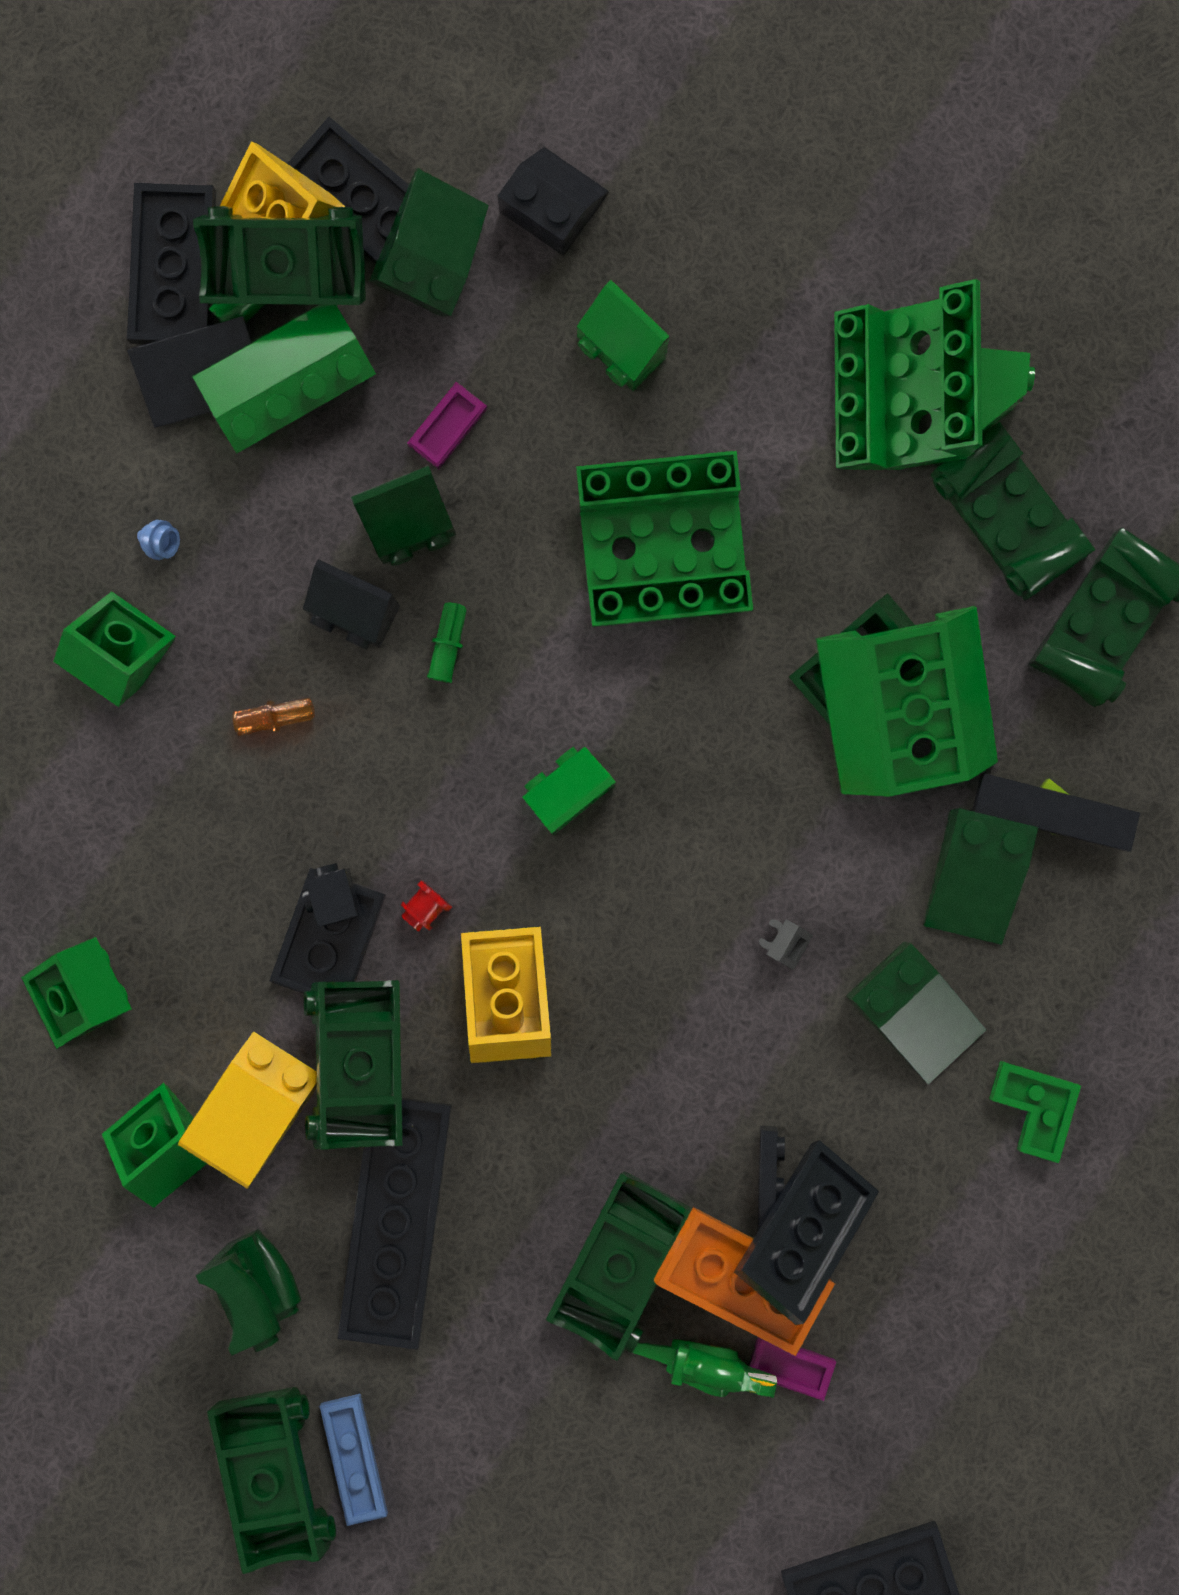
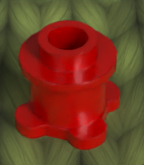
(424, 907)

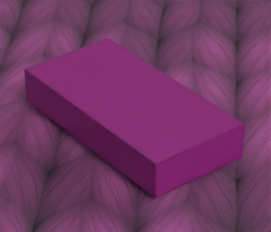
(447, 425)
(803, 1373)

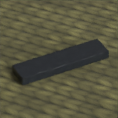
(1057, 812)

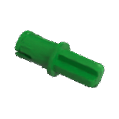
(447, 642)

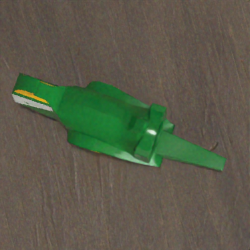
(709, 1368)

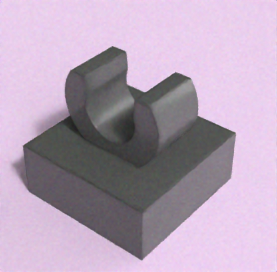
(788, 944)

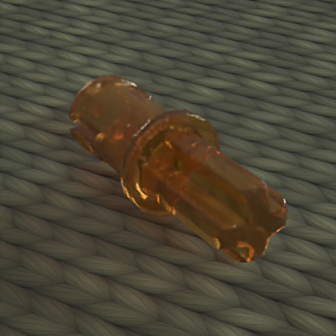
(272, 716)

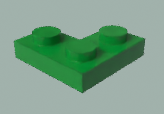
(1048, 1107)

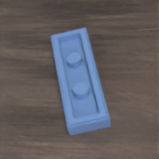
(353, 1459)

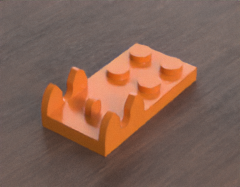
(702, 1272)

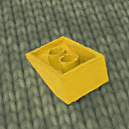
(274, 189)
(505, 995)
(250, 1110)

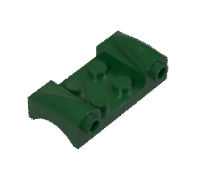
(281, 258)
(1012, 514)
(1108, 618)
(356, 1064)
(619, 1265)
(253, 1290)
(268, 1479)

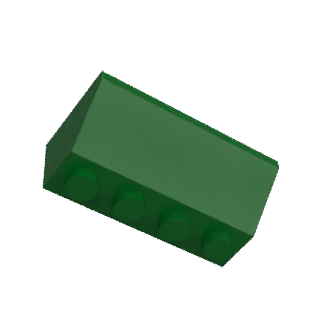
(283, 375)

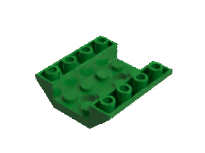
(889, 386)
(659, 510)
(881, 715)

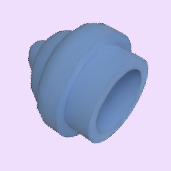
(159, 539)

